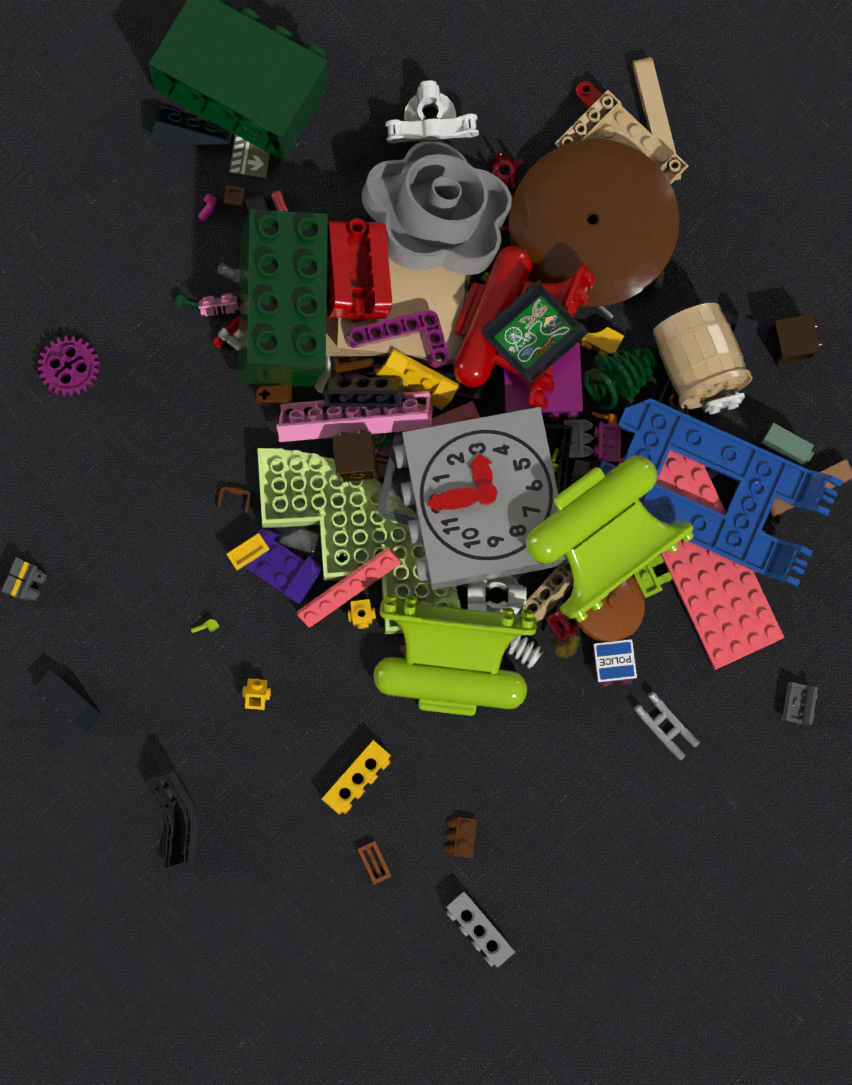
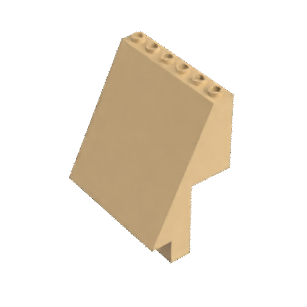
(411, 293)

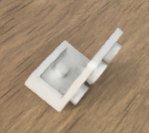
(731, 402)

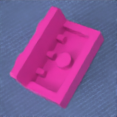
(608, 442)

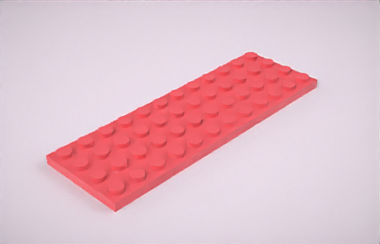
(717, 593)

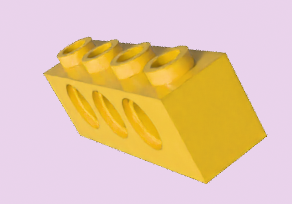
(374, 752)

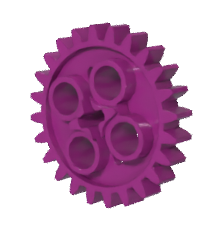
(78, 381)

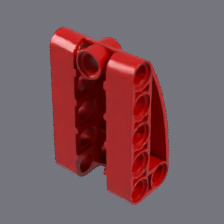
(358, 271)

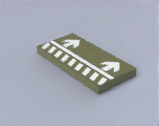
(248, 160)

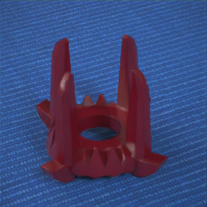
(513, 165)
(567, 630)

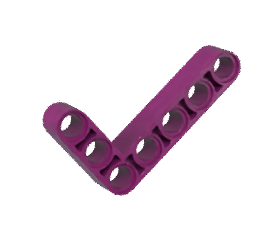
(402, 330)

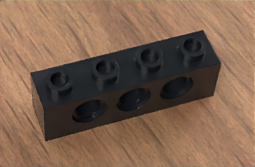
(363, 392)

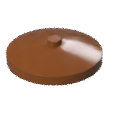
(618, 616)

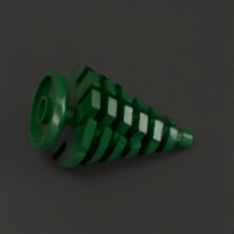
(620, 375)

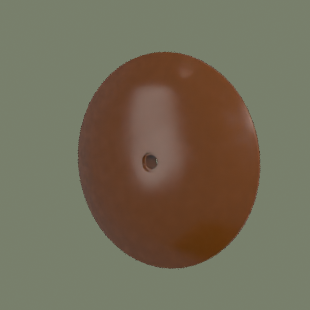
(602, 181)

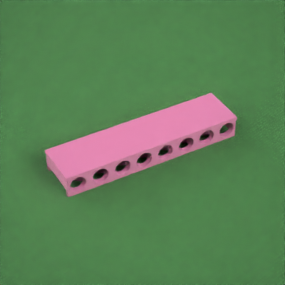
(376, 420)

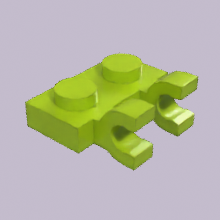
(647, 579)

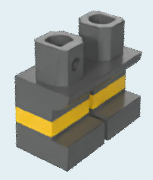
(29, 574)

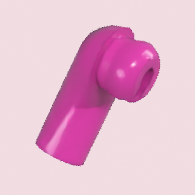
(209, 208)

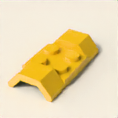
(418, 378)

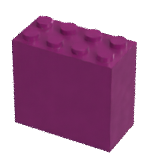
(563, 401)

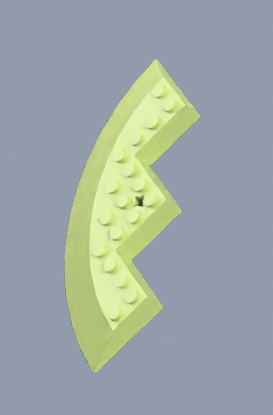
(305, 491)

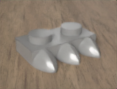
(578, 438)

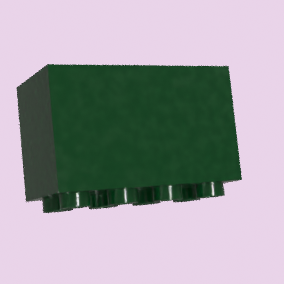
(240, 74)
(283, 298)

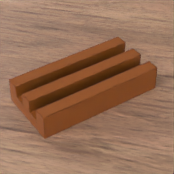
(381, 877)

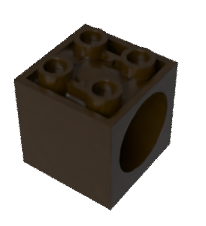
(795, 339)
(355, 456)

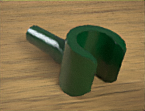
(180, 300)

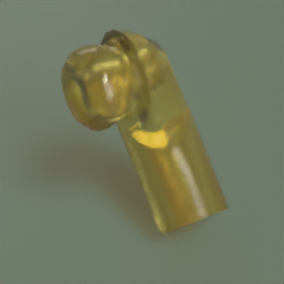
(569, 649)

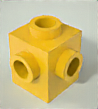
(358, 607)
(256, 694)

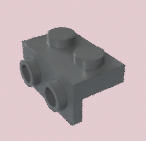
(800, 703)

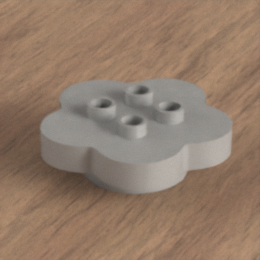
(438, 209)

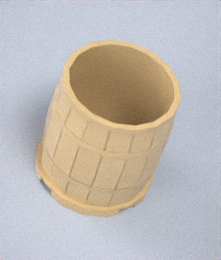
(701, 355)

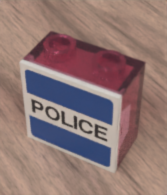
(614, 662)

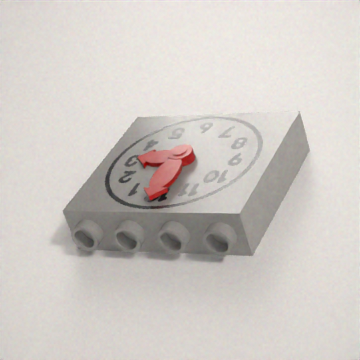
(478, 496)

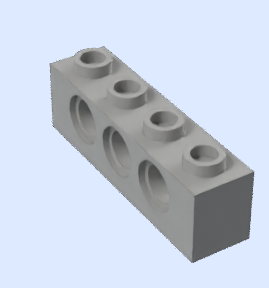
(503, 949)

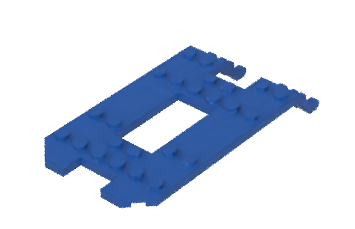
(760, 478)

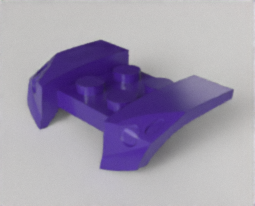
(284, 568)

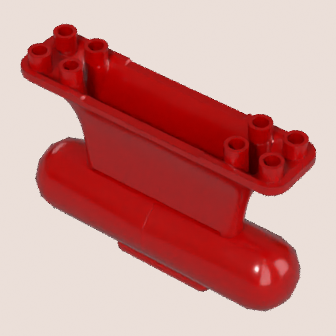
(483, 303)

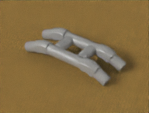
(678, 726)

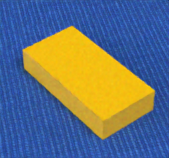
(248, 551)

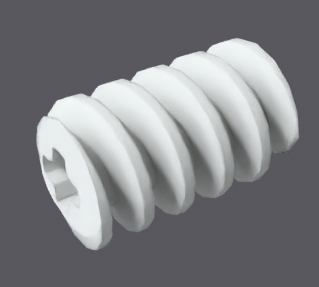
(525, 650)

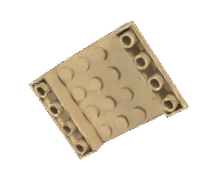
(612, 122)

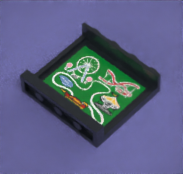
(533, 332)

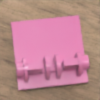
(208, 303)

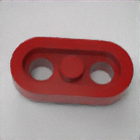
(590, 97)

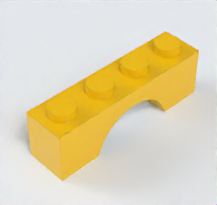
(602, 342)

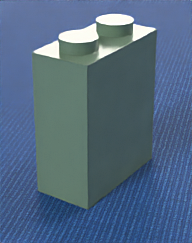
(787, 445)

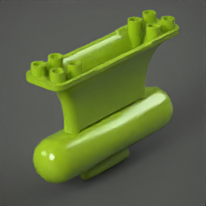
(604, 532)
(453, 656)

